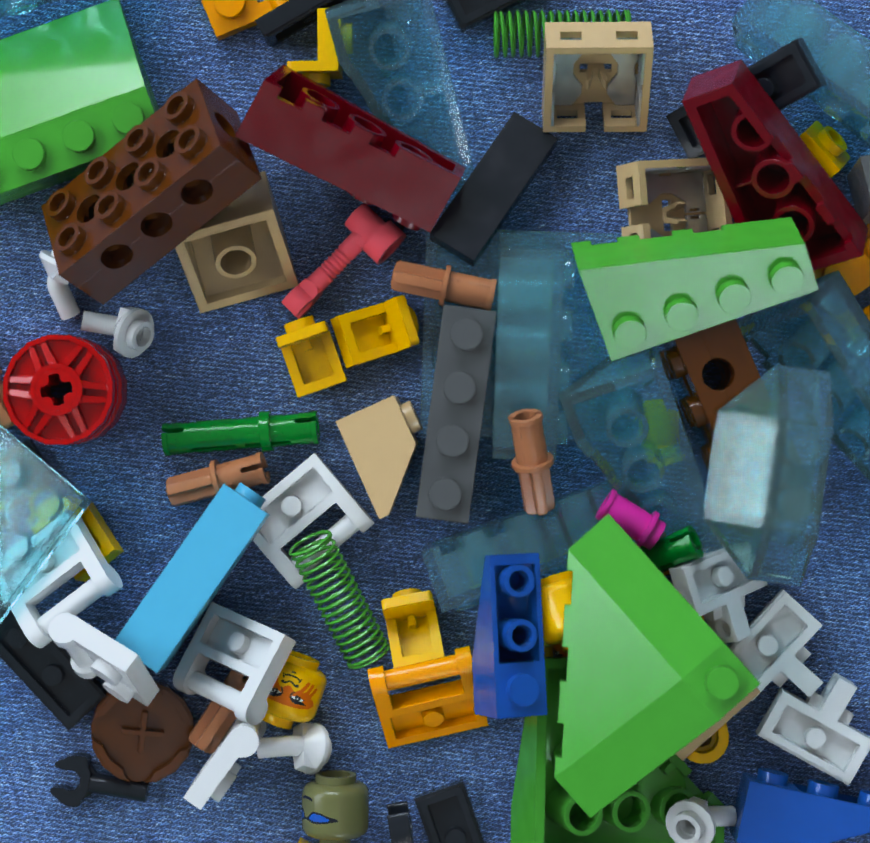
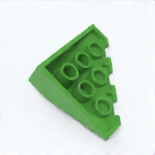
(638, 670)
(548, 814)

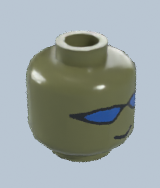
(335, 807)

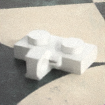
(718, 592)
(777, 645)
(818, 729)

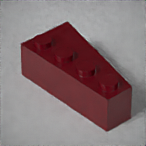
(349, 148)
(767, 166)

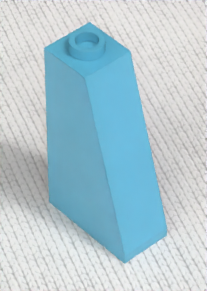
(194, 576)

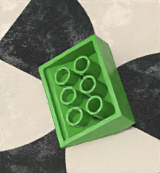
(67, 97)

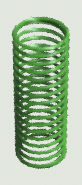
(500, 24)
(320, 545)

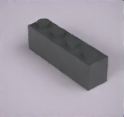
(456, 414)

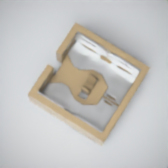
(621, 89)
(686, 186)

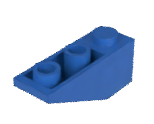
(510, 639)
(788, 812)

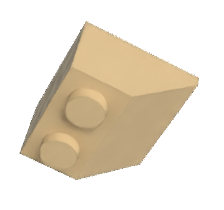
(239, 252)
(382, 448)

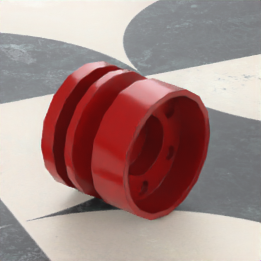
(87, 411)

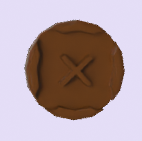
(142, 740)

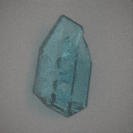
(771, 473)

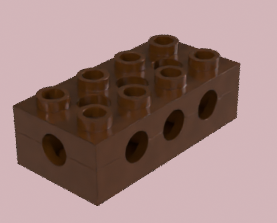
(149, 192)
(685, 361)

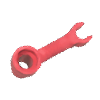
(367, 234)

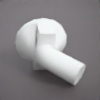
(58, 287)
(125, 328)
(307, 745)
(696, 822)

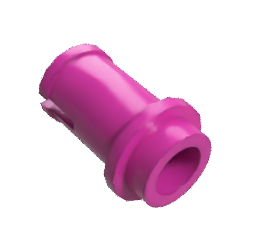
(635, 521)

